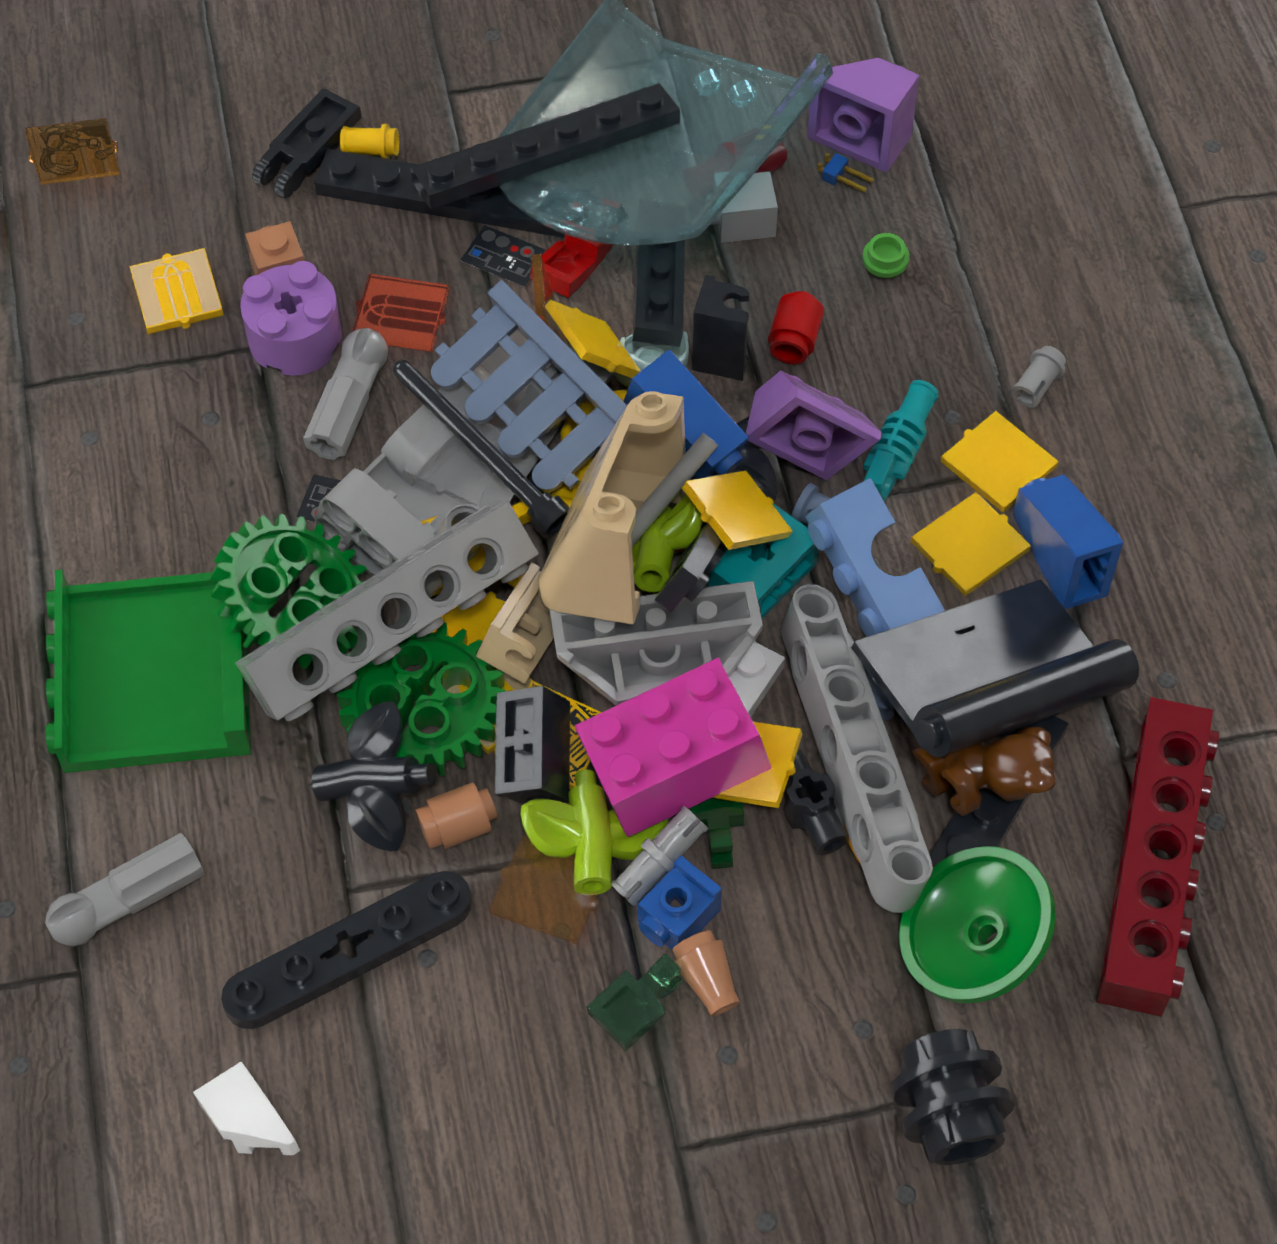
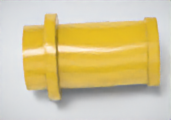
(370, 141)

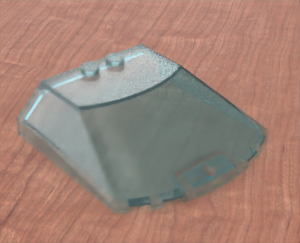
(671, 179)

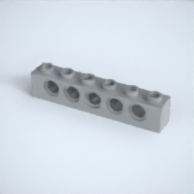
(270, 666)

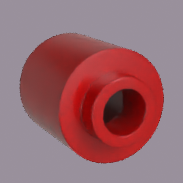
(795, 327)

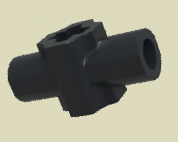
(811, 807)

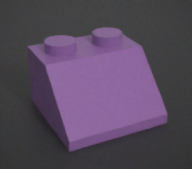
(865, 111)
(808, 426)

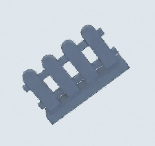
(522, 367)

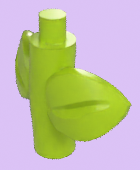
(656, 547)
(583, 830)

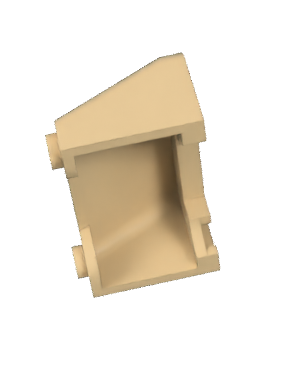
(592, 555)

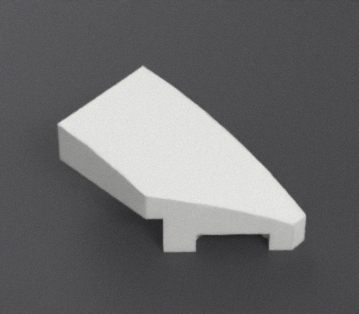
(244, 1112)

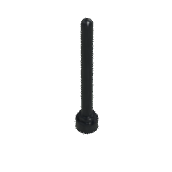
(545, 510)

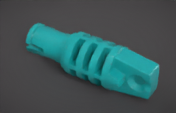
(900, 438)

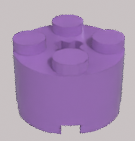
(291, 318)

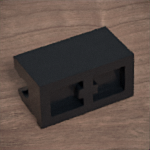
(720, 330)
(532, 745)

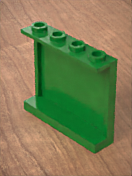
(143, 674)

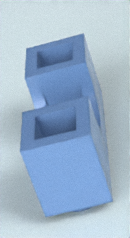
(846, 532)

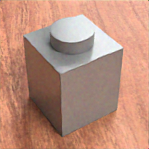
(751, 211)

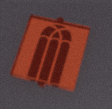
(402, 310)

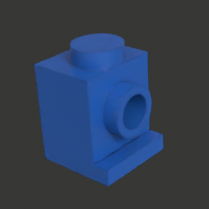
(696, 894)

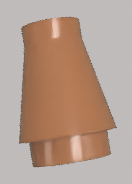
(707, 971)

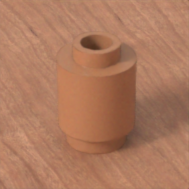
(456, 816)

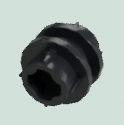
(956, 1108)

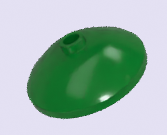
(958, 911)

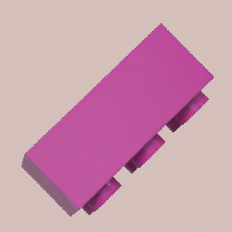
(673, 746)

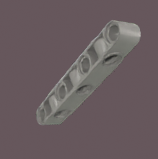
(856, 750)

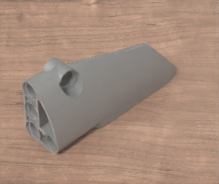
(382, 507)

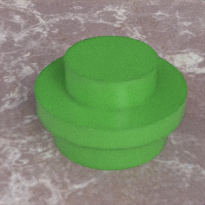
(886, 255)

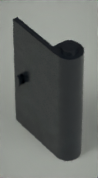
(992, 668)

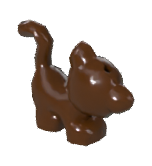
(1008, 767)

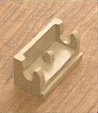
(519, 630)

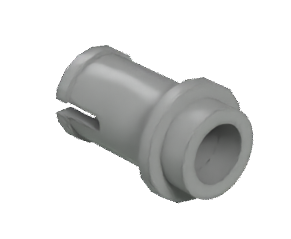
(1045, 367)

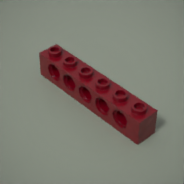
(1126, 975)

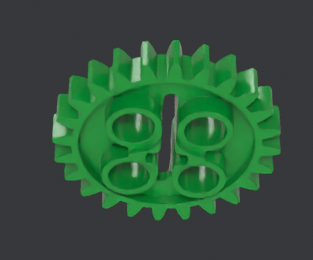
(264, 564)
(461, 716)

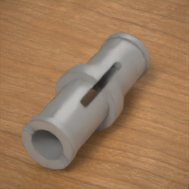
(659, 856)

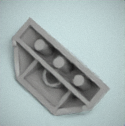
(661, 644)

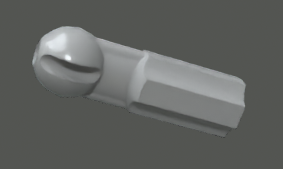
(346, 394)
(126, 890)

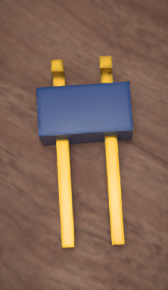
(835, 170)

